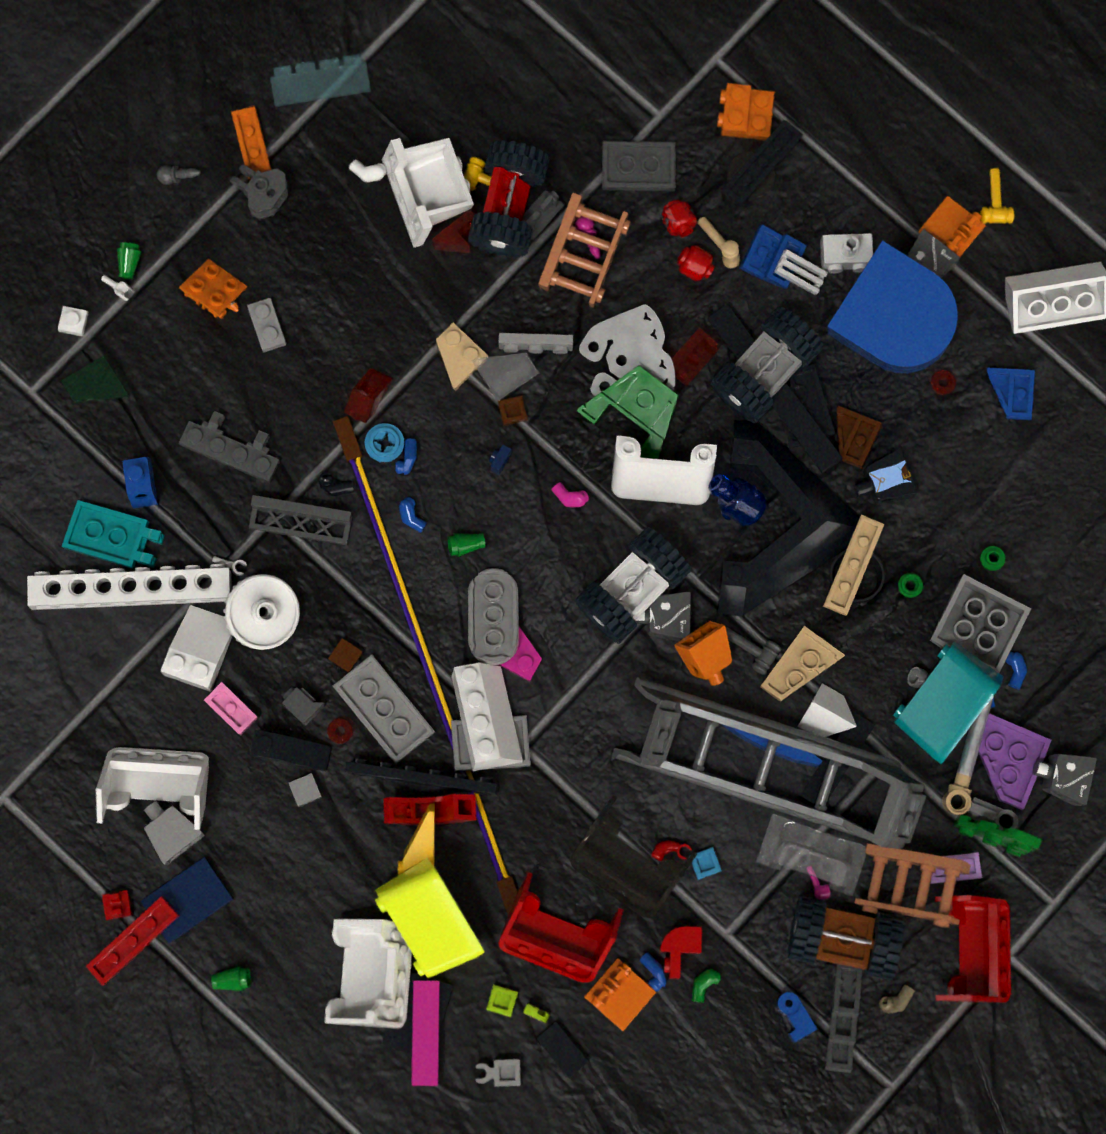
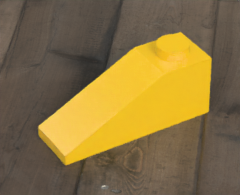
(422, 842)

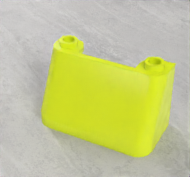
(428, 920)

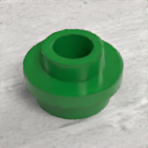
(989, 565)
(915, 579)

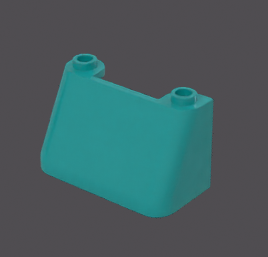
(948, 701)

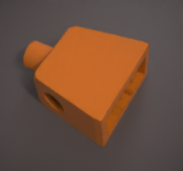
(706, 652)

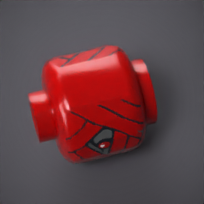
(678, 218)

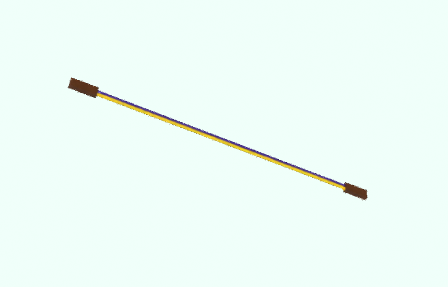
(352, 452)

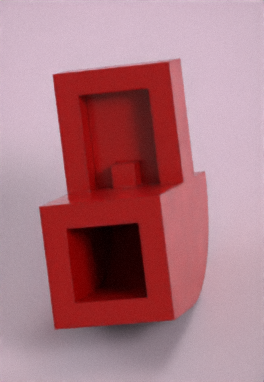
(678, 941)

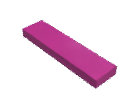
(425, 1033)

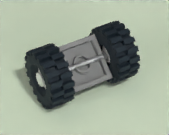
(767, 364)

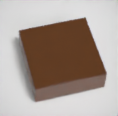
(512, 410)
(345, 655)

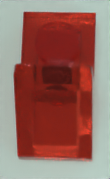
(451, 237)

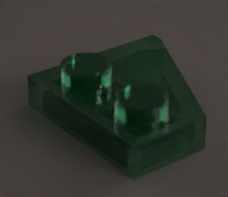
(94, 383)

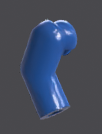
(408, 515)

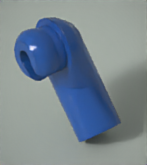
(410, 456)
(1019, 667)
(659, 979)

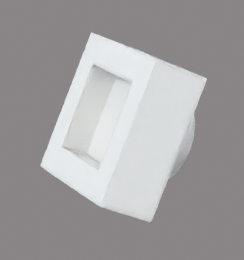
(73, 321)

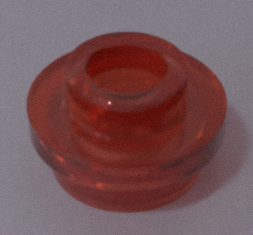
(943, 375)
(336, 724)

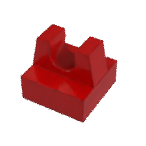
(117, 905)

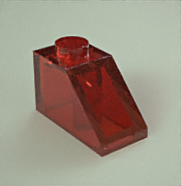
(367, 395)

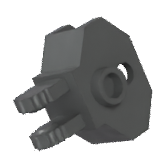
(261, 189)

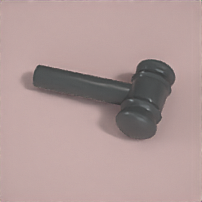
(764, 656)

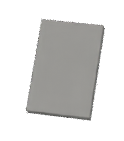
(460, 749)

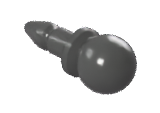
(168, 174)

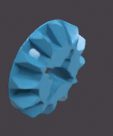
(378, 433)

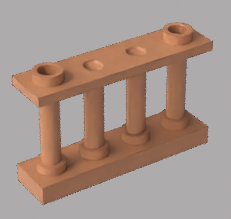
(568, 232)
(928, 864)

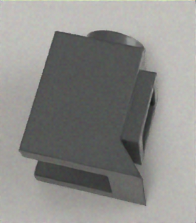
(302, 705)

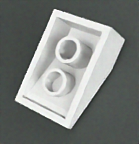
(198, 649)

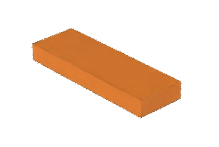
(251, 139)

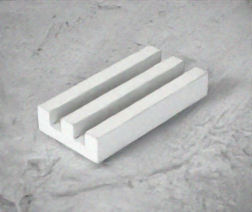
(805, 264)

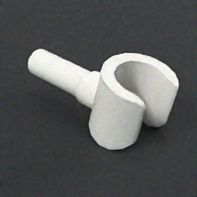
(119, 288)
(229, 564)

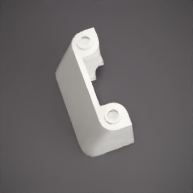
(659, 478)
(372, 975)

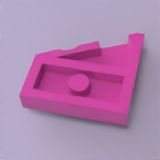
(525, 660)

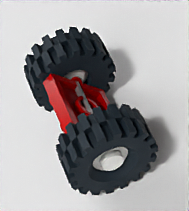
(513, 171)

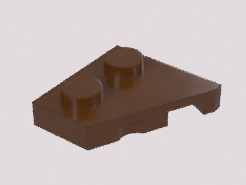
(856, 436)

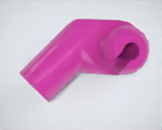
(570, 499)

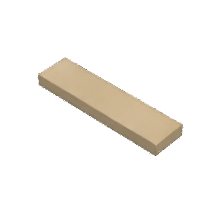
(853, 565)

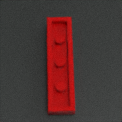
(132, 940)

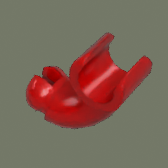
(665, 847)

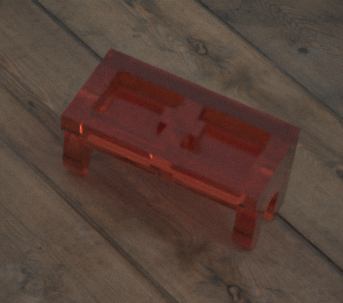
(694, 356)

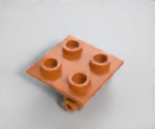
(954, 226)
(213, 288)
(620, 994)

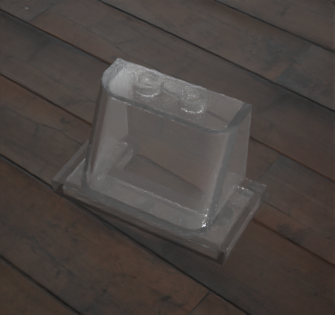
(812, 853)

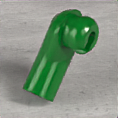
(702, 982)

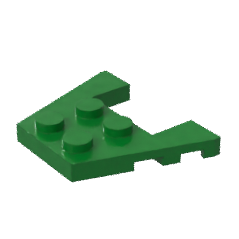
(643, 401)

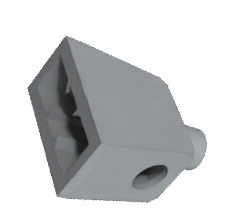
(170, 832)

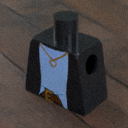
(887, 480)

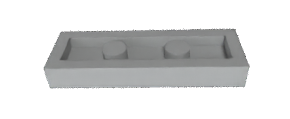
(535, 342)

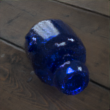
(738, 499)

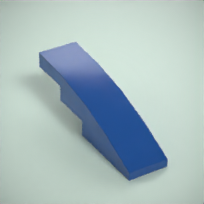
(783, 751)

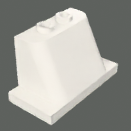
(426, 185)

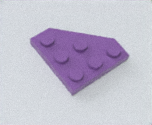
(1009, 759)

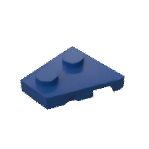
(1014, 391)

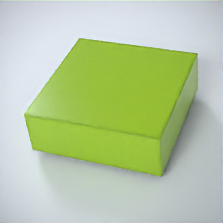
(502, 1000)

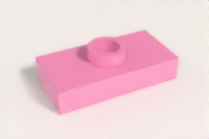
(231, 708)

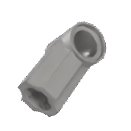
(985, 811)

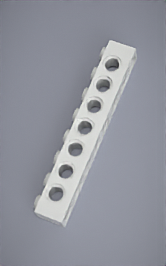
(40, 583)

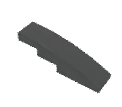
(843, 1018)

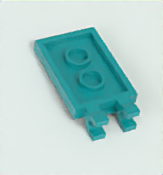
(110, 535)

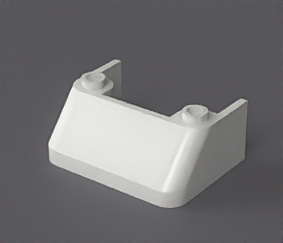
(153, 776)

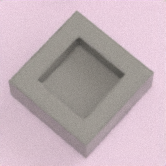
(305, 790)

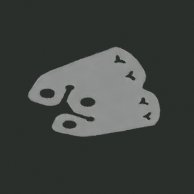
(633, 340)

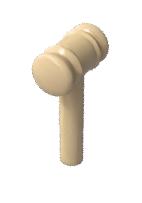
(729, 248)

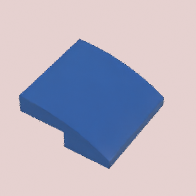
(766, 252)

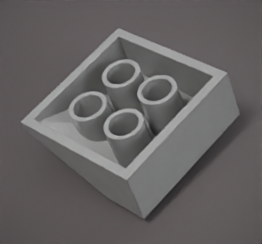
(980, 622)

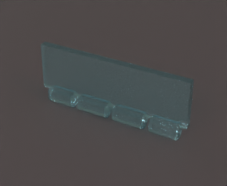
(315, 84)

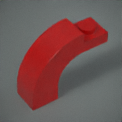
(448, 809)

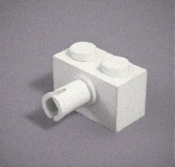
(846, 252)

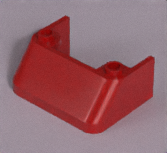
(555, 942)
(982, 950)

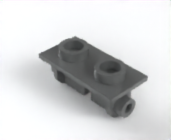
(542, 212)

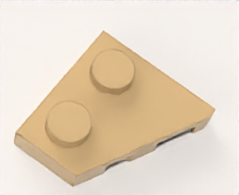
(457, 354)

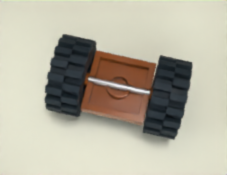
(846, 938)

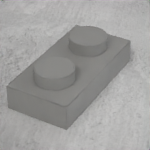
(266, 325)

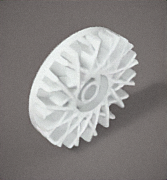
(244, 606)

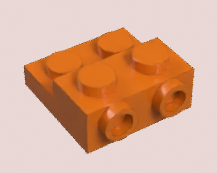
(745, 112)

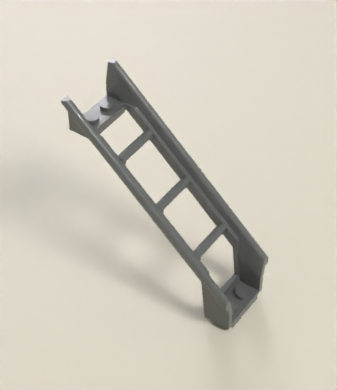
(900, 807)

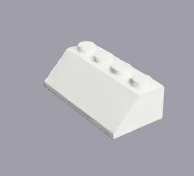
(1056, 297)
(486, 716)

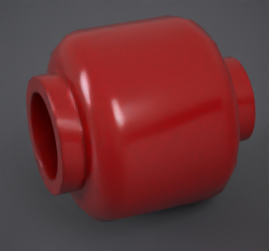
(695, 263)

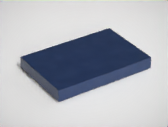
(193, 895)

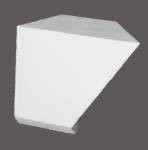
(827, 713)

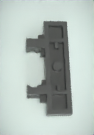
(248, 458)

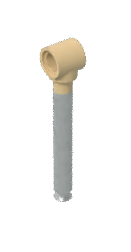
(967, 764)

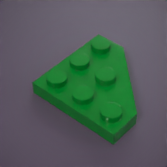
(1012, 839)

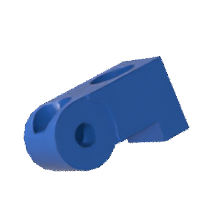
(795, 1012)

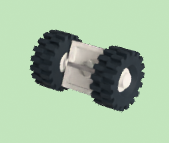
(633, 585)

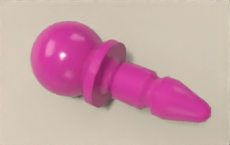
(587, 226)

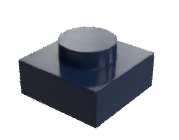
(499, 459)

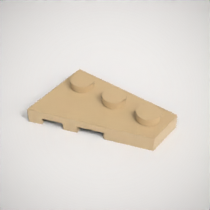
(800, 664)

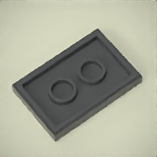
(638, 166)

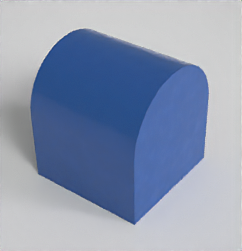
(896, 313)

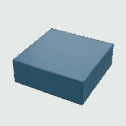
(705, 864)

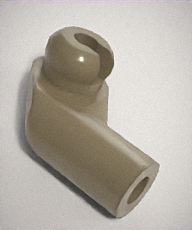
(896, 1003)

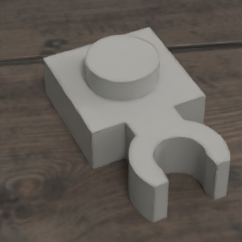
(504, 1073)

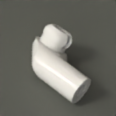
(369, 173)

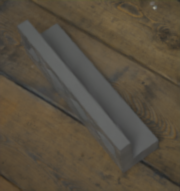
(300, 510)

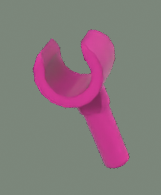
(820, 891)

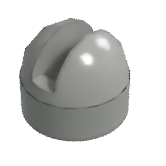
(917, 677)

